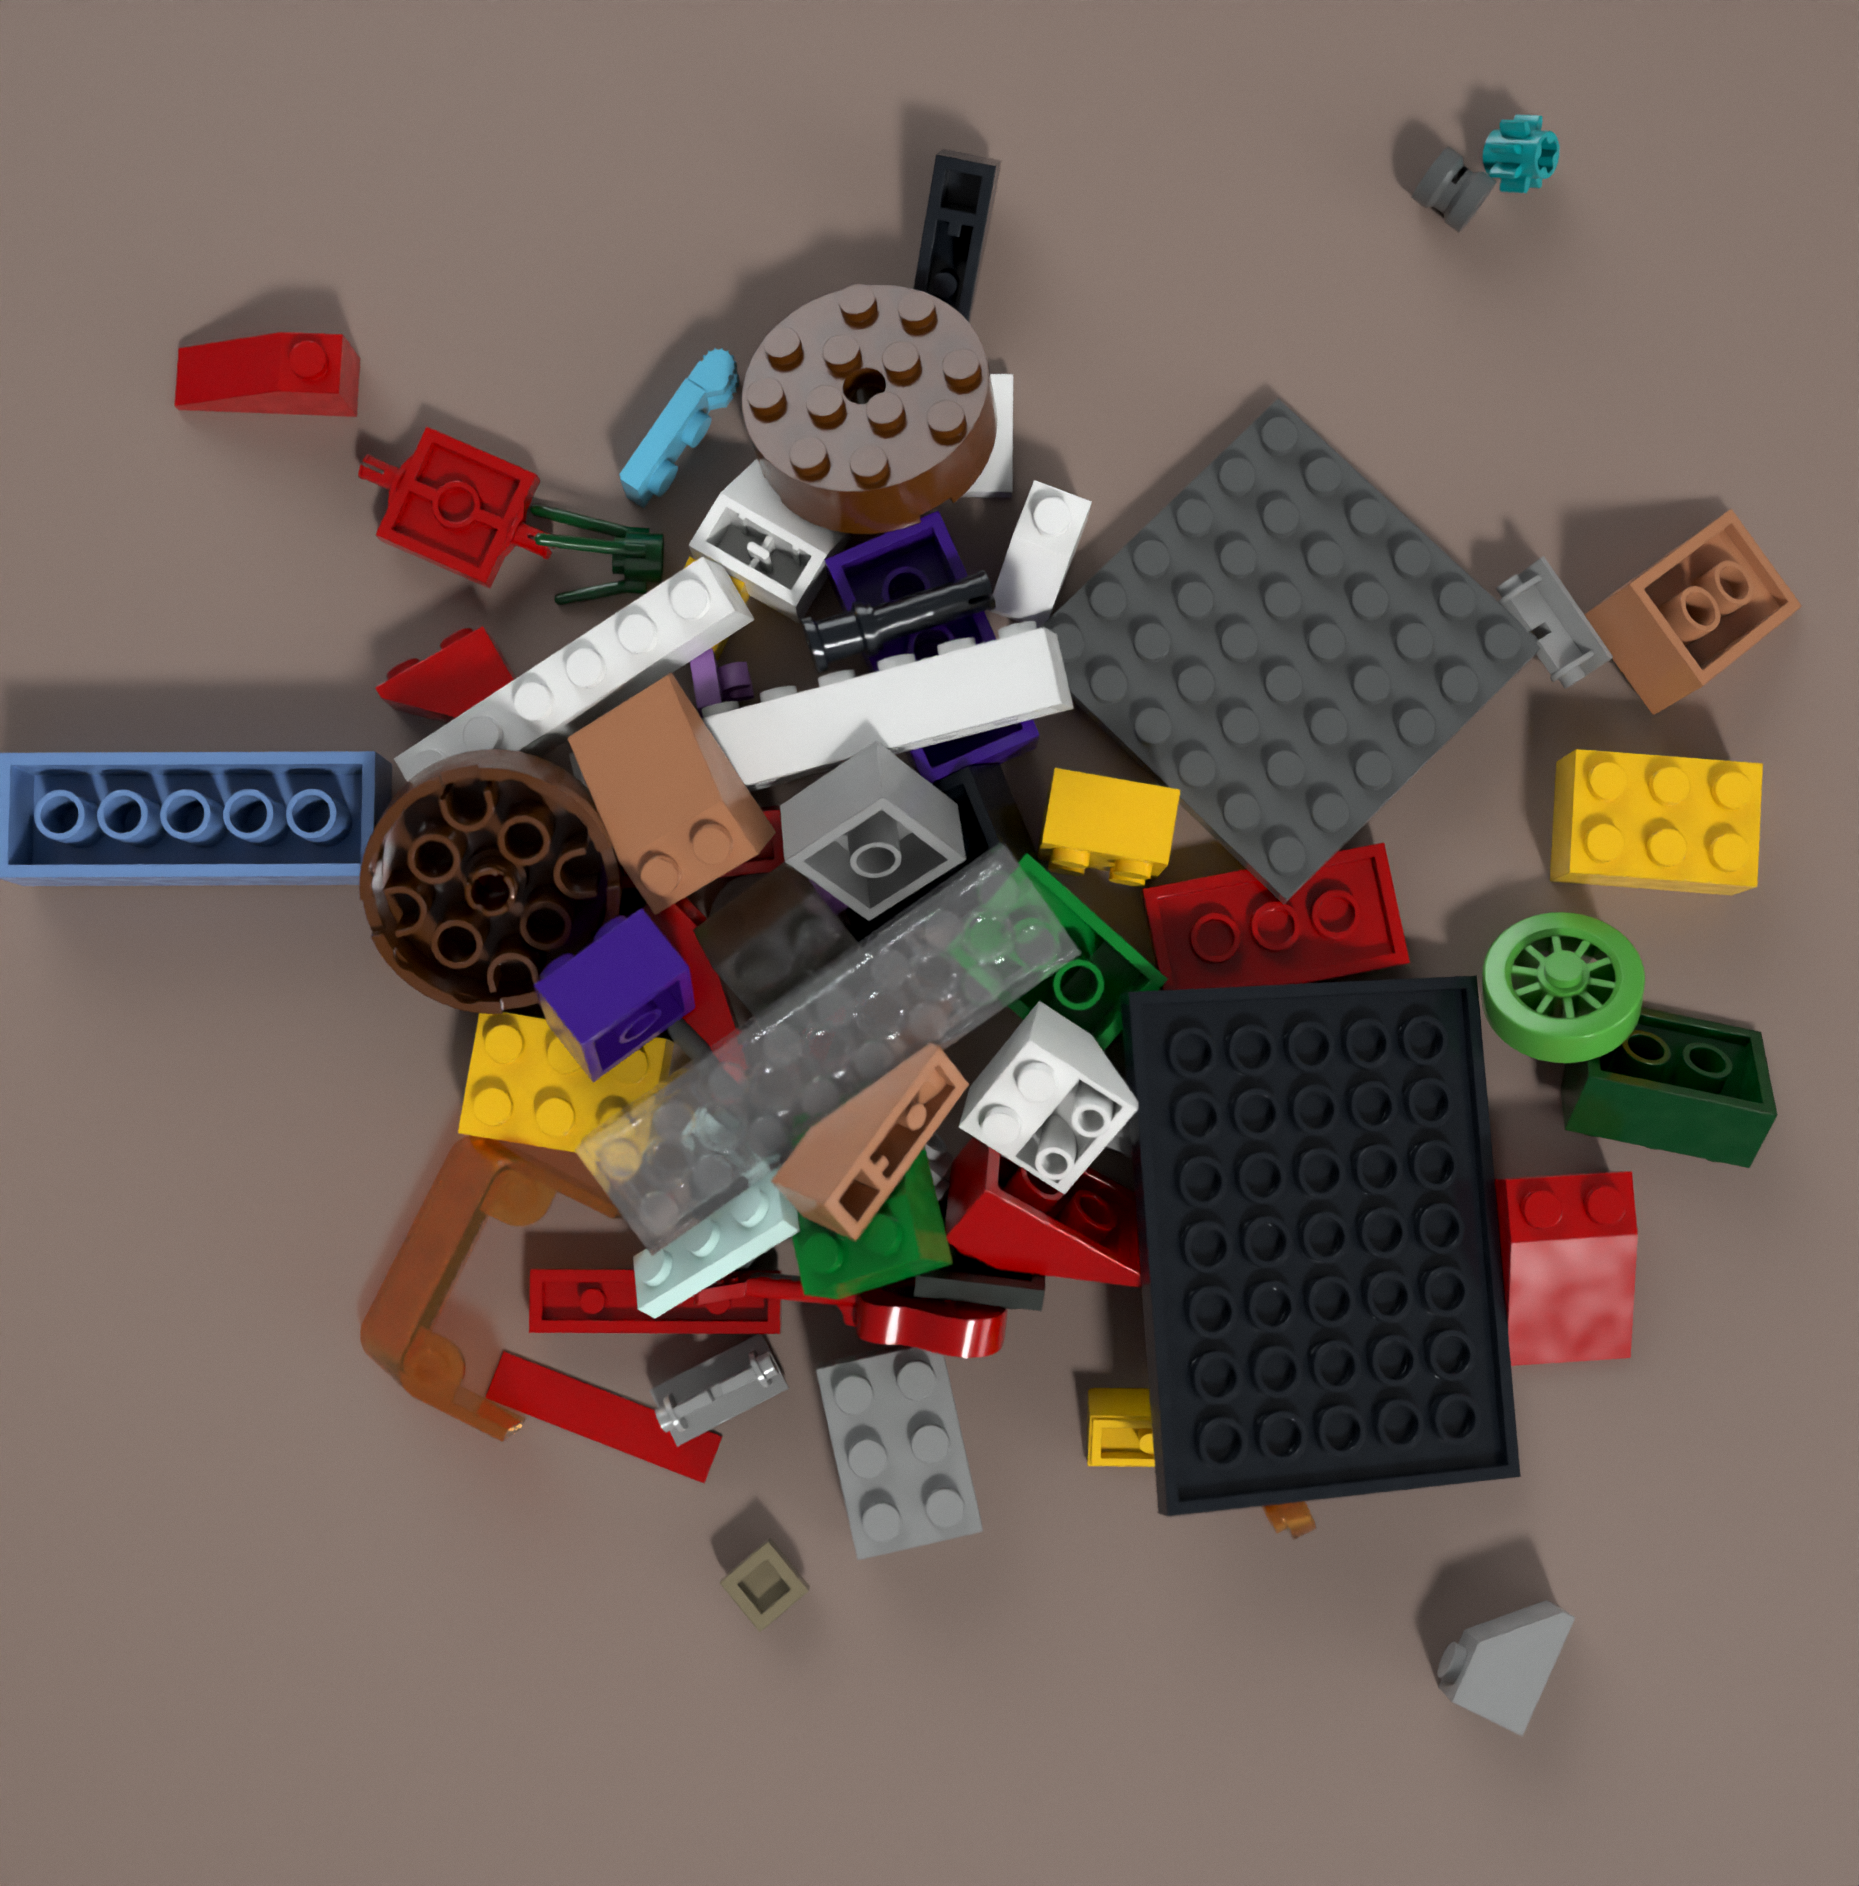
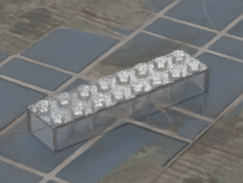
(794, 1063)

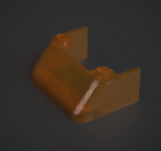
(475, 1182)

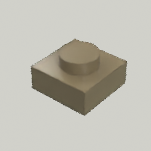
(764, 1585)

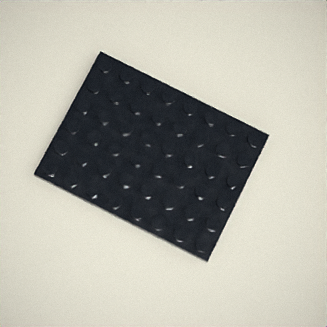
(1317, 1241)

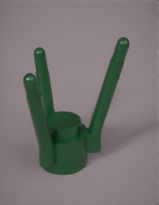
(633, 551)

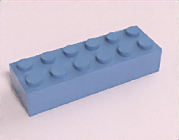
(189, 817)

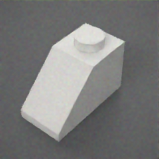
(1040, 554)

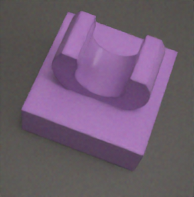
(719, 684)

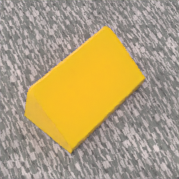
(1119, 1427)

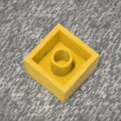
(1107, 826)

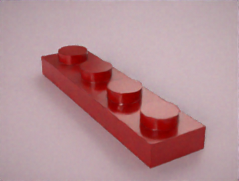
(607, 1303)

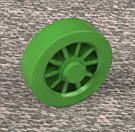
(1560, 1003)

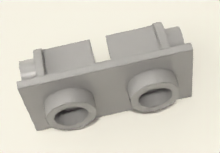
(1565, 635)
(718, 1389)

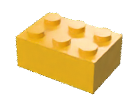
(1656, 822)
(535, 1092)

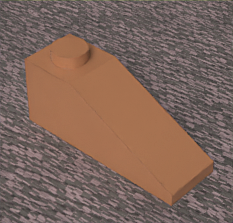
(866, 1146)

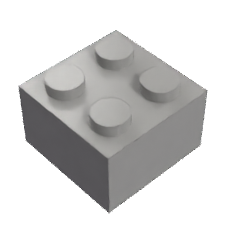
(872, 831)

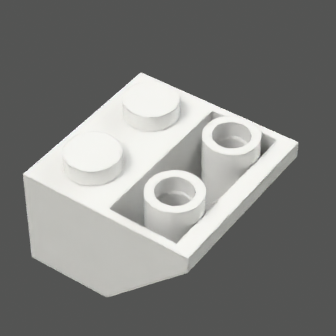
(767, 544)
(1049, 1099)

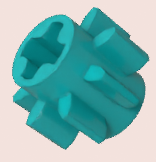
(1521, 153)

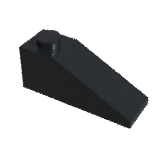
(956, 227)

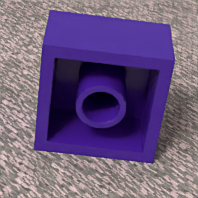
(615, 993)

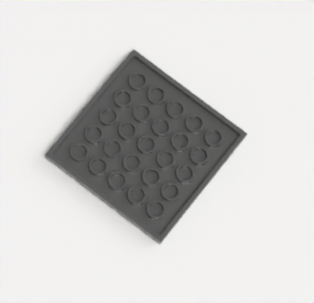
(1284, 649)

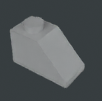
(1505, 1663)

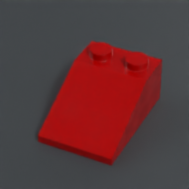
(1032, 1228)
(1568, 1265)

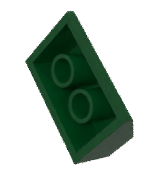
(1676, 1090)

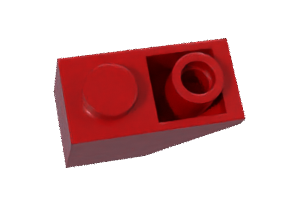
(449, 680)

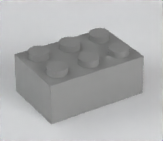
(898, 1449)

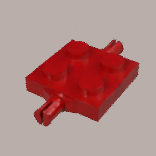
(456, 506)

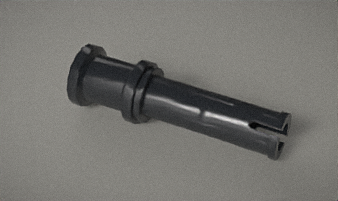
(869, 627)

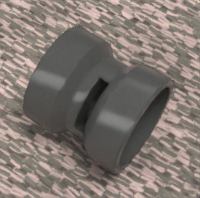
(1453, 189)

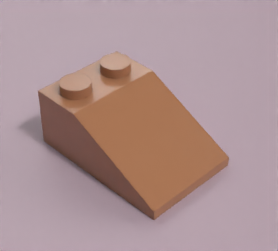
(1693, 612)
(668, 794)

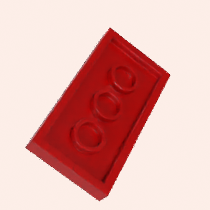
(1240, 935)

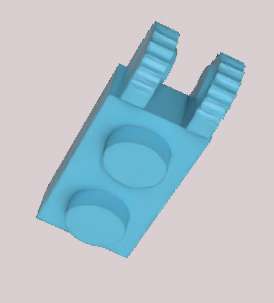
(679, 425)

